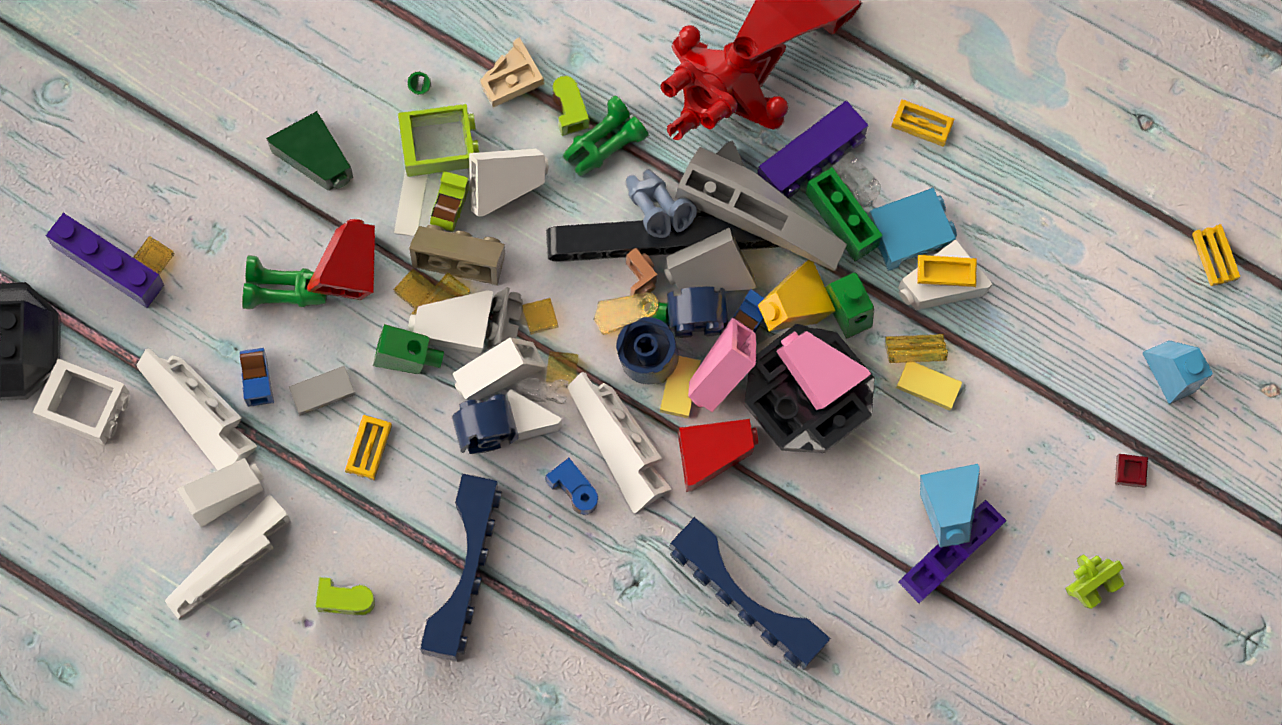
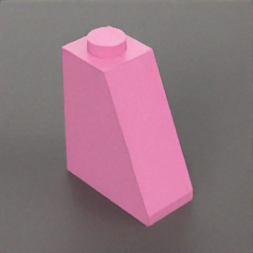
(723, 366)
(820, 368)

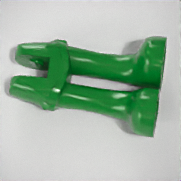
(617, 115)
(259, 275)

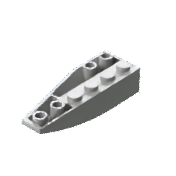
(756, 207)

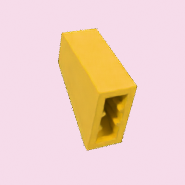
(797, 300)

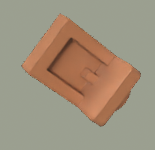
(643, 269)

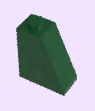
(312, 151)

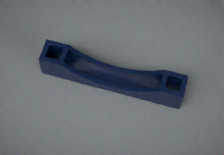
(446, 627)
(793, 635)

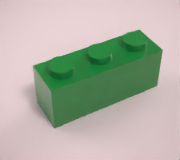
(843, 214)

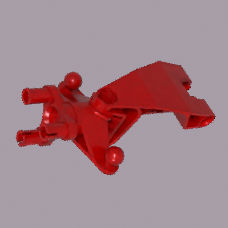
(731, 79)

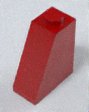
(347, 263)
(713, 449)

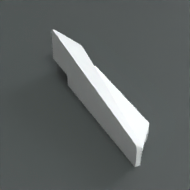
(197, 408)
(620, 442)
(233, 556)

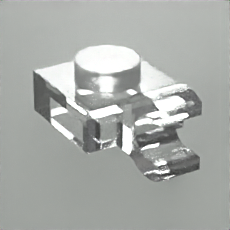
(539, 392)

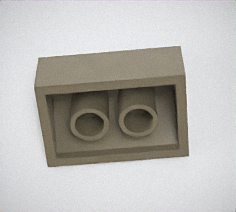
(457, 254)

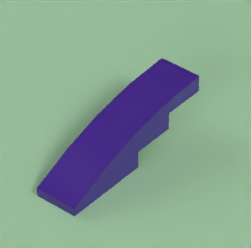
(943, 561)

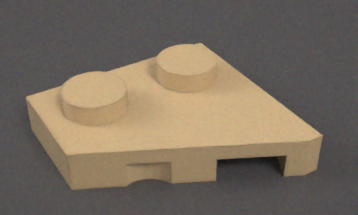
(511, 75)

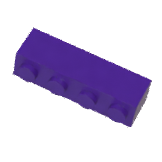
(814, 149)
(105, 260)

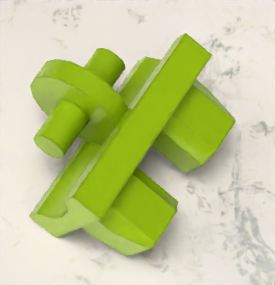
(1093, 574)

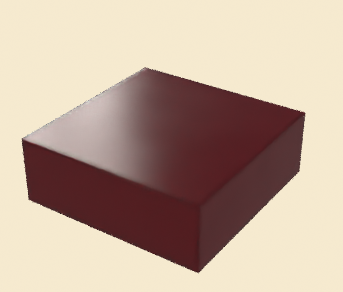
(1131, 470)

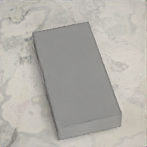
(322, 390)

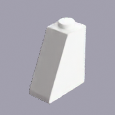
(503, 177)
(929, 295)
(455, 322)
(498, 369)
(221, 491)

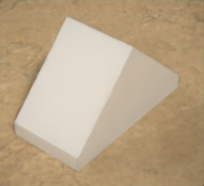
(531, 418)

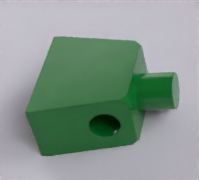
(851, 303)
(395, 348)

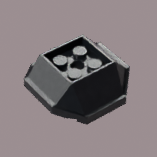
(28, 341)
(788, 415)

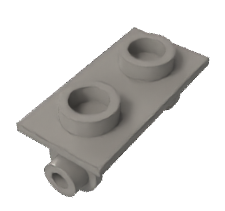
(504, 307)

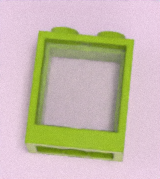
(440, 139)

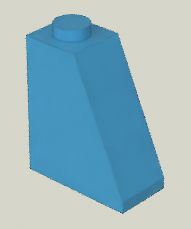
(1177, 368)
(951, 502)

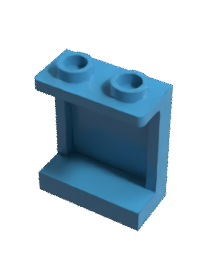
(912, 227)

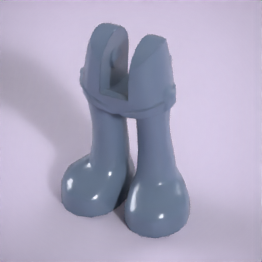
(658, 220)

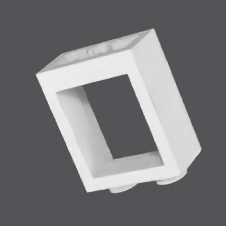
(55, 389)

